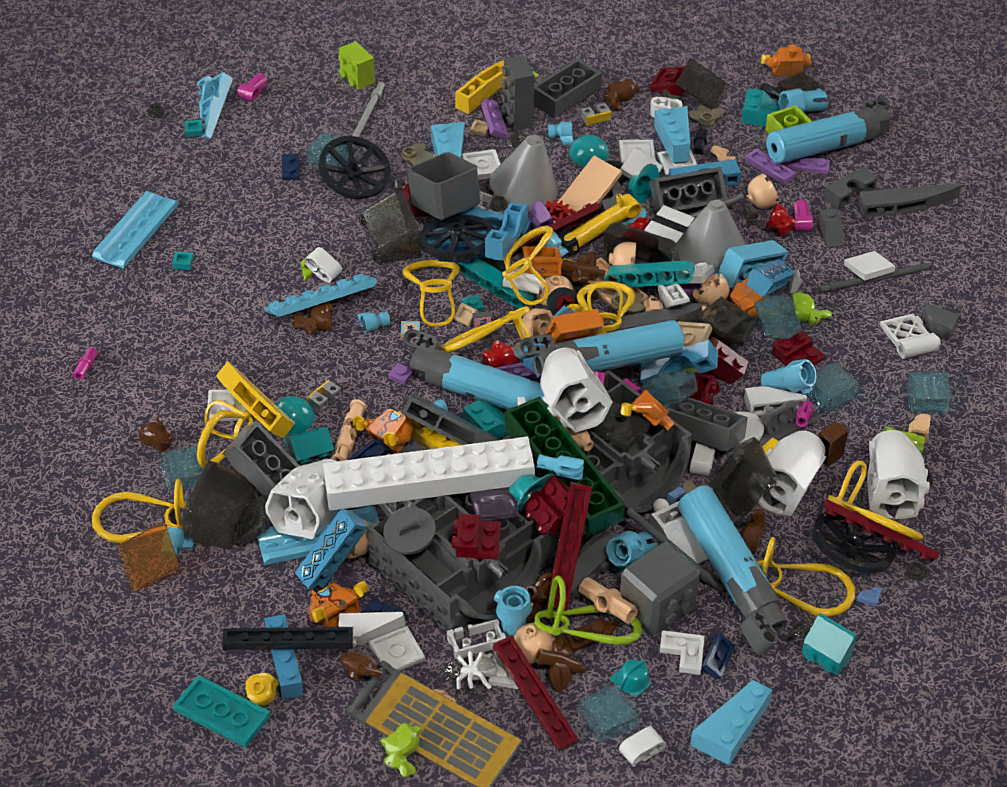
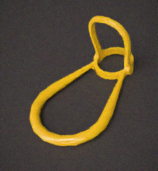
(527, 262)
(447, 284)
(609, 285)
(479, 332)
(213, 421)
(178, 503)
(904, 530)
(809, 567)

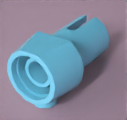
(803, 100)
(796, 377)
(629, 547)
(512, 608)

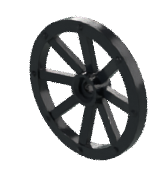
(353, 168)
(455, 232)
(851, 546)

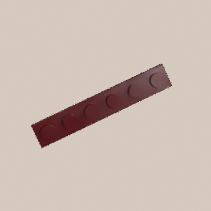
(560, 225)
(888, 535)
(570, 539)
(535, 693)

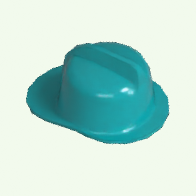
(639, 184)
(525, 486)
(632, 677)

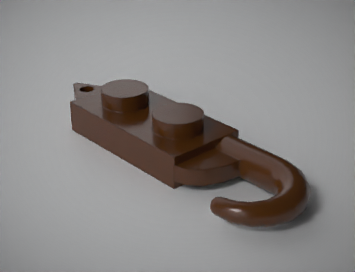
(598, 627)

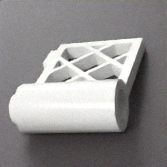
(526, 282)
(912, 344)

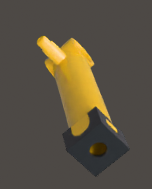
(625, 208)

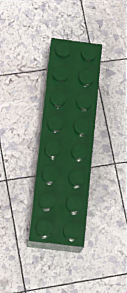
(551, 439)

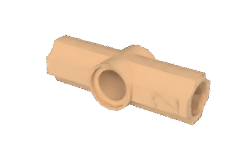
(608, 600)

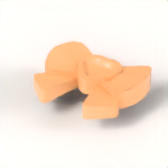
(721, 153)

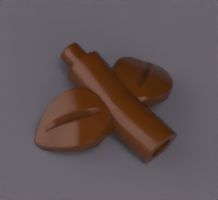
(583, 268)
(538, 594)
(561, 663)

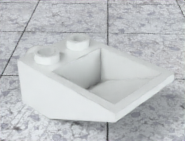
(673, 525)

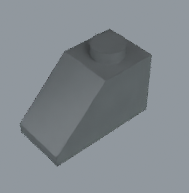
(831, 227)
(939, 320)

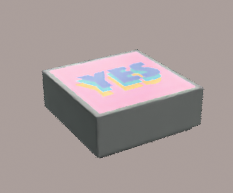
(481, 318)

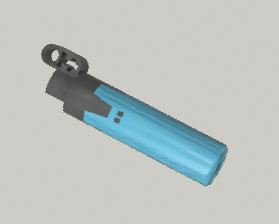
(611, 349)
(735, 567)

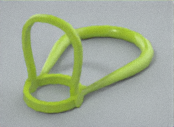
(560, 615)

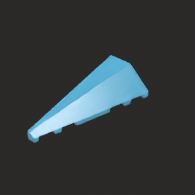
(213, 98)

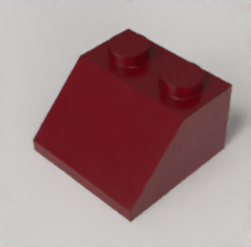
(729, 364)

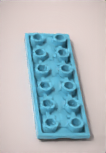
(134, 229)
(323, 295)
(282, 547)

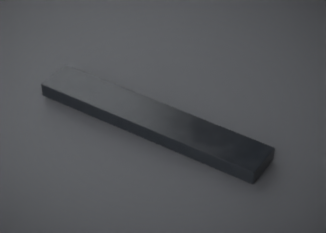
(287, 638)

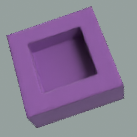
(400, 374)

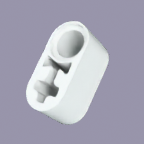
(658, 103)
(323, 265)
(702, 459)
(642, 745)

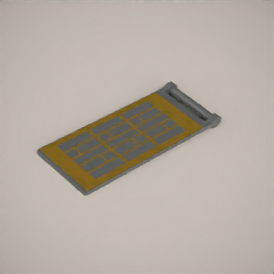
(449, 734)

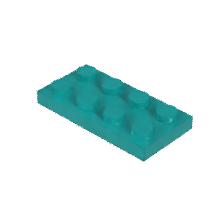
(221, 711)

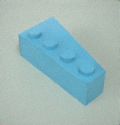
(673, 132)
(448, 138)
(743, 259)
(732, 723)

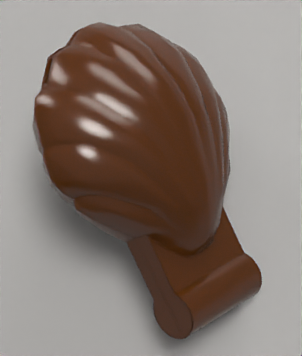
(360, 665)

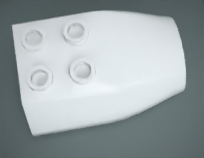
(573, 390)
(795, 464)
(896, 475)
(300, 502)

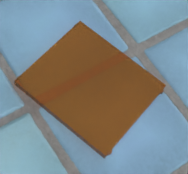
(148, 556)

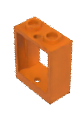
(547, 258)
(575, 325)

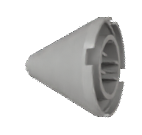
(525, 175)
(710, 236)

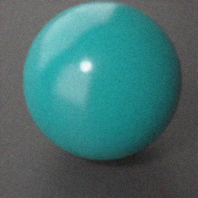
(586, 147)
(298, 411)

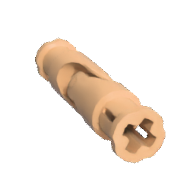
(348, 432)

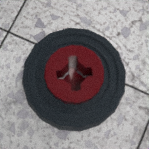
(556, 299)

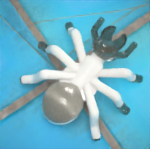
(476, 670)

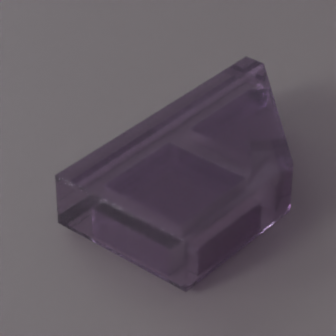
(346, 577)

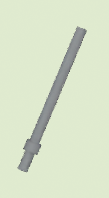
(376, 94)

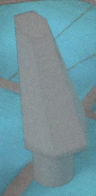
(795, 282)

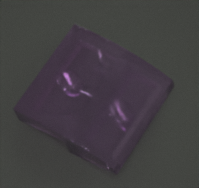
(494, 504)

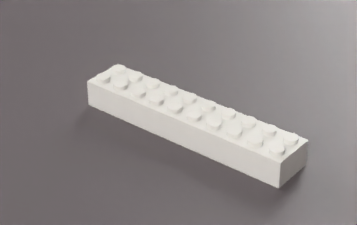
(427, 473)

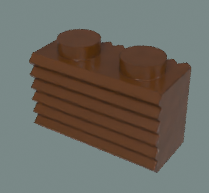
(834, 440)

